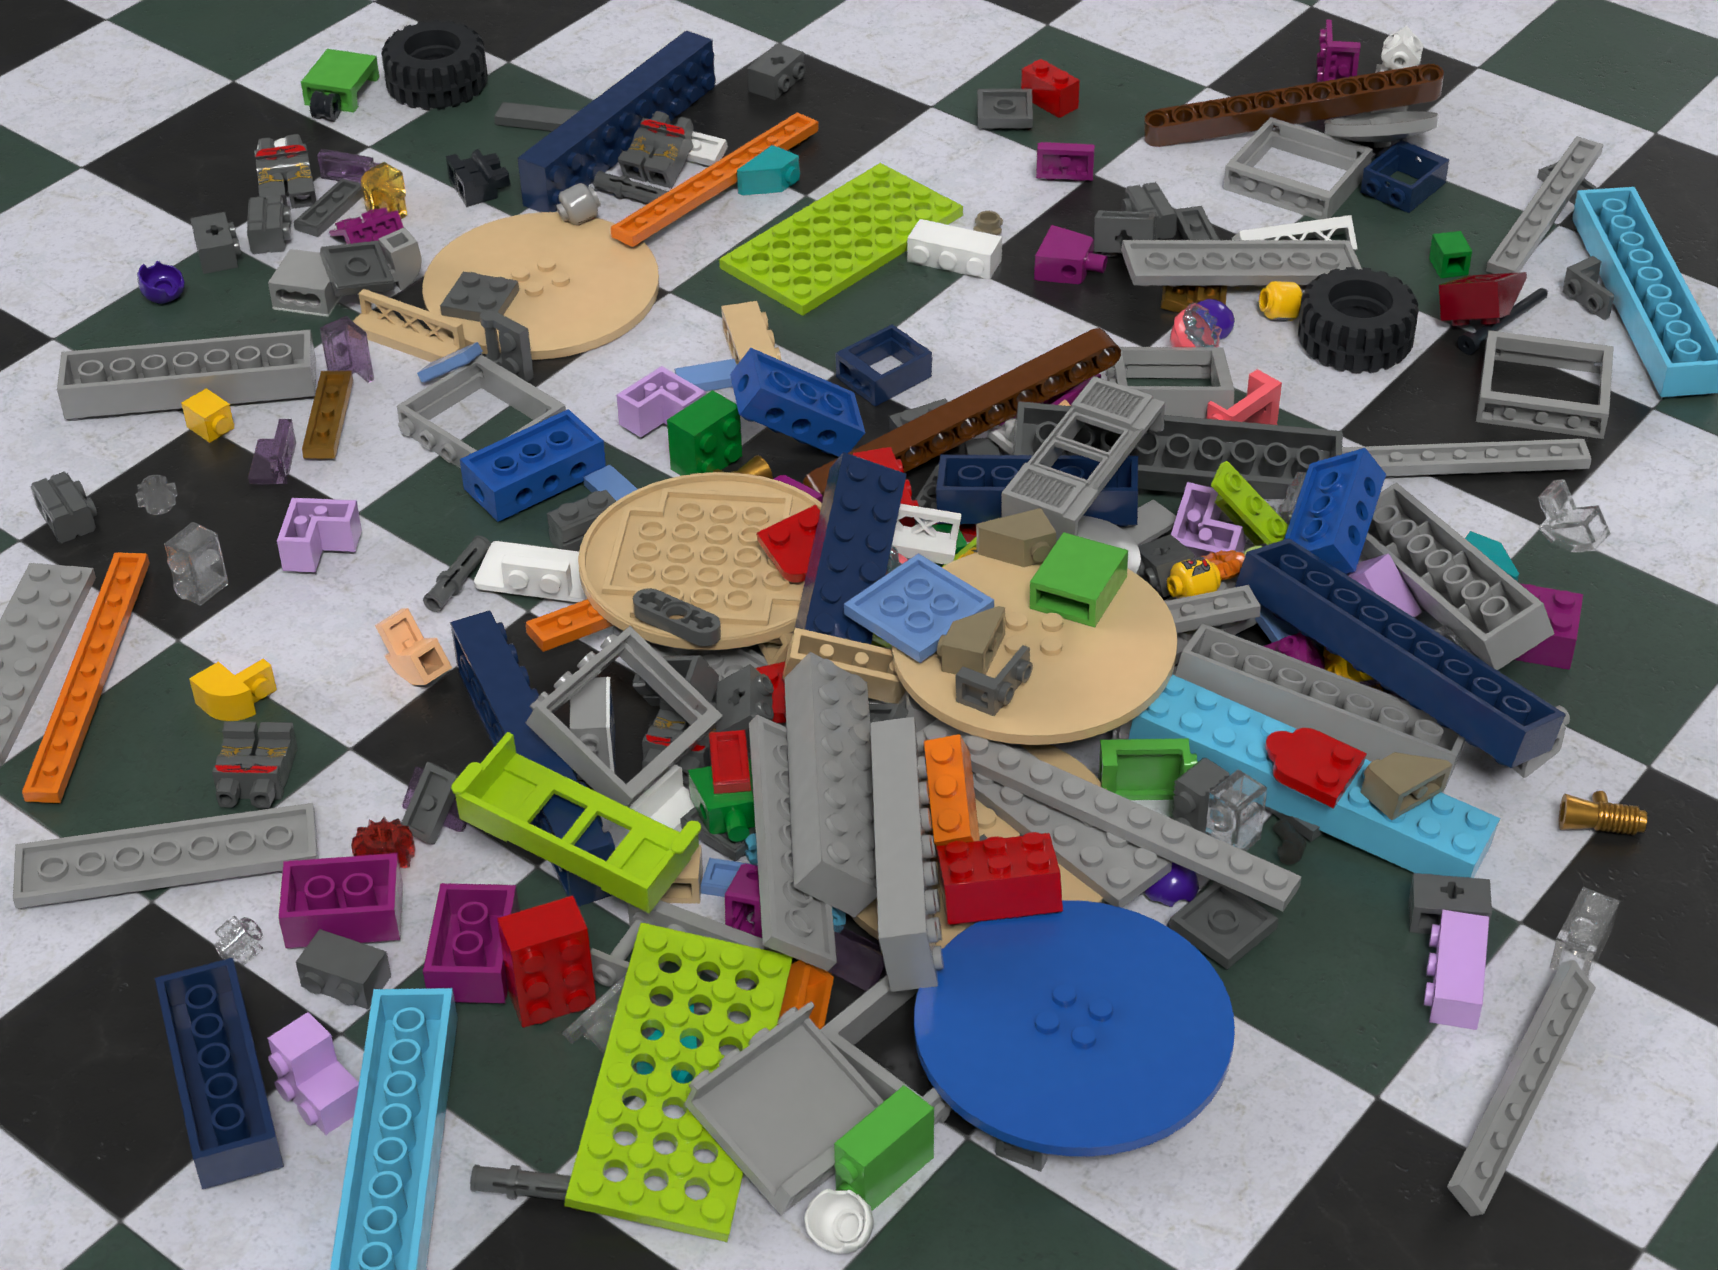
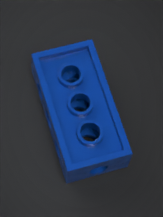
(796, 403)
(532, 464)
(1337, 508)

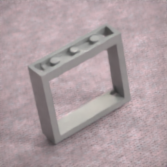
(1289, 194)
(1178, 363)
(459, 384)
(1539, 412)
(656, 673)
(857, 1022)

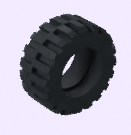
(434, 64)
(1358, 319)

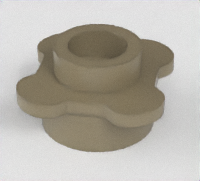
(988, 222)

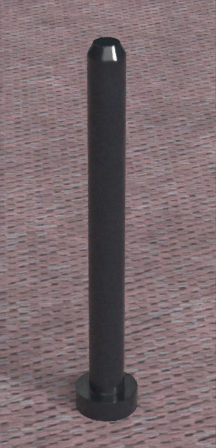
(1470, 342)

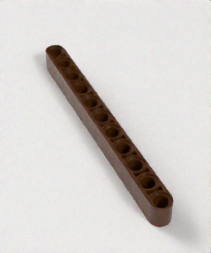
(1294, 104)
(990, 403)

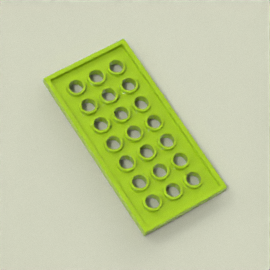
(838, 238)
(617, 1080)

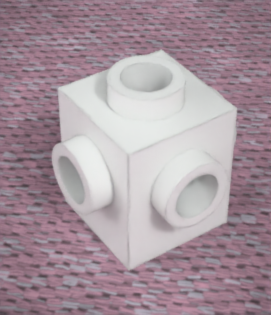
(1402, 49)

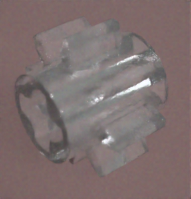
(156, 494)
(239, 939)

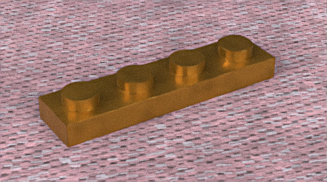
(327, 415)

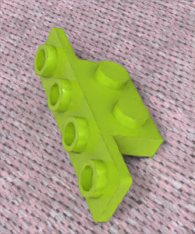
(1247, 507)

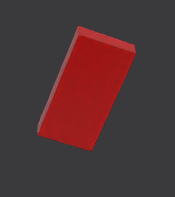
(729, 762)

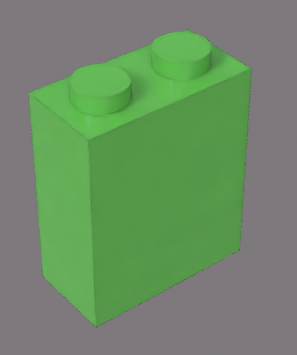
(1078, 579)
(886, 1147)

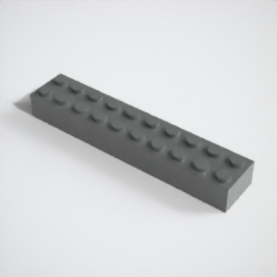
(1195, 448)

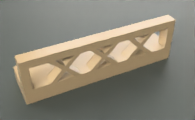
(408, 336)

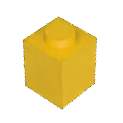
(208, 415)

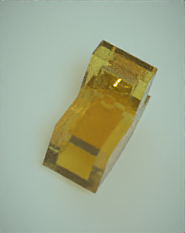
(383, 188)

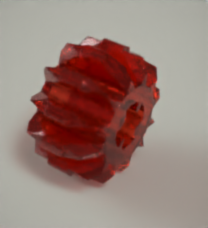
(385, 838)

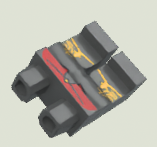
(658, 149)
(285, 164)
(664, 731)
(254, 762)

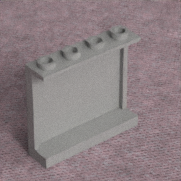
(783, 1107)

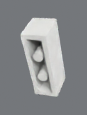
(954, 249)

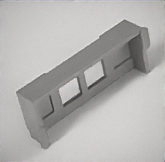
(1066, 496)

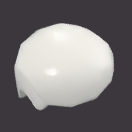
(839, 1221)

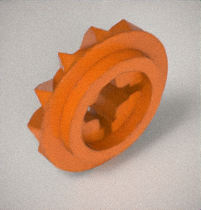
(1227, 562)

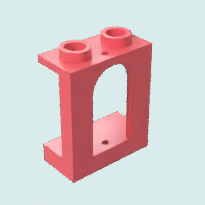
(1258, 406)

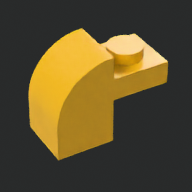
(230, 695)

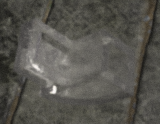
(1567, 526)

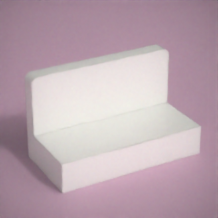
(666, 799)

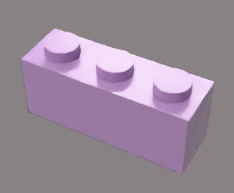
(1457, 969)

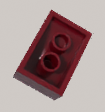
(1480, 297)

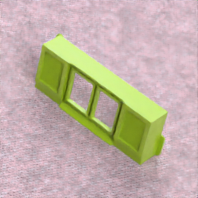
(511, 790)

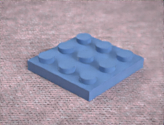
(915, 606)

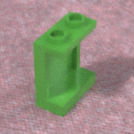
(340, 74)
(1144, 766)

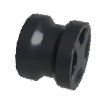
(325, 105)

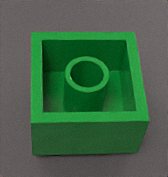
(705, 435)

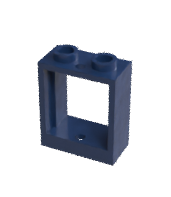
(1403, 157)
(855, 361)

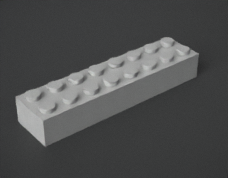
(170, 372)
(1456, 580)
(1313, 698)
(830, 784)
(904, 857)

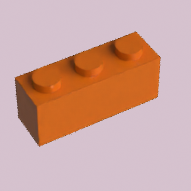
(951, 790)

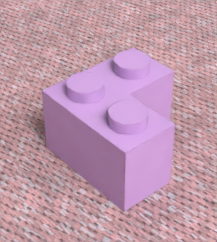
(655, 400)
(1199, 526)
(316, 527)
(1385, 580)
(312, 1075)

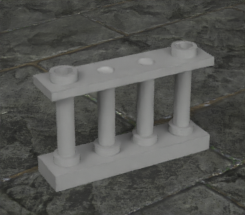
(611, 968)

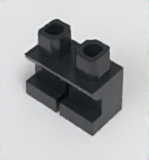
(477, 177)

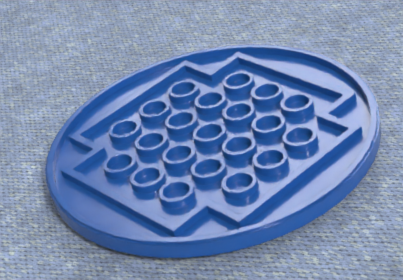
(1075, 1030)

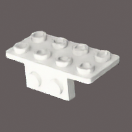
(531, 572)

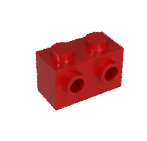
(1051, 88)

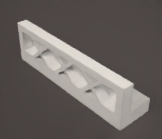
(1319, 229)
(923, 538)

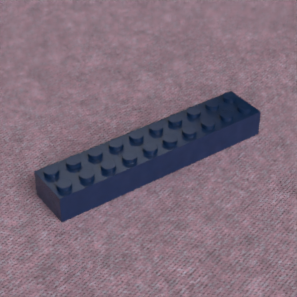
(607, 125)
(1401, 653)
(503, 704)

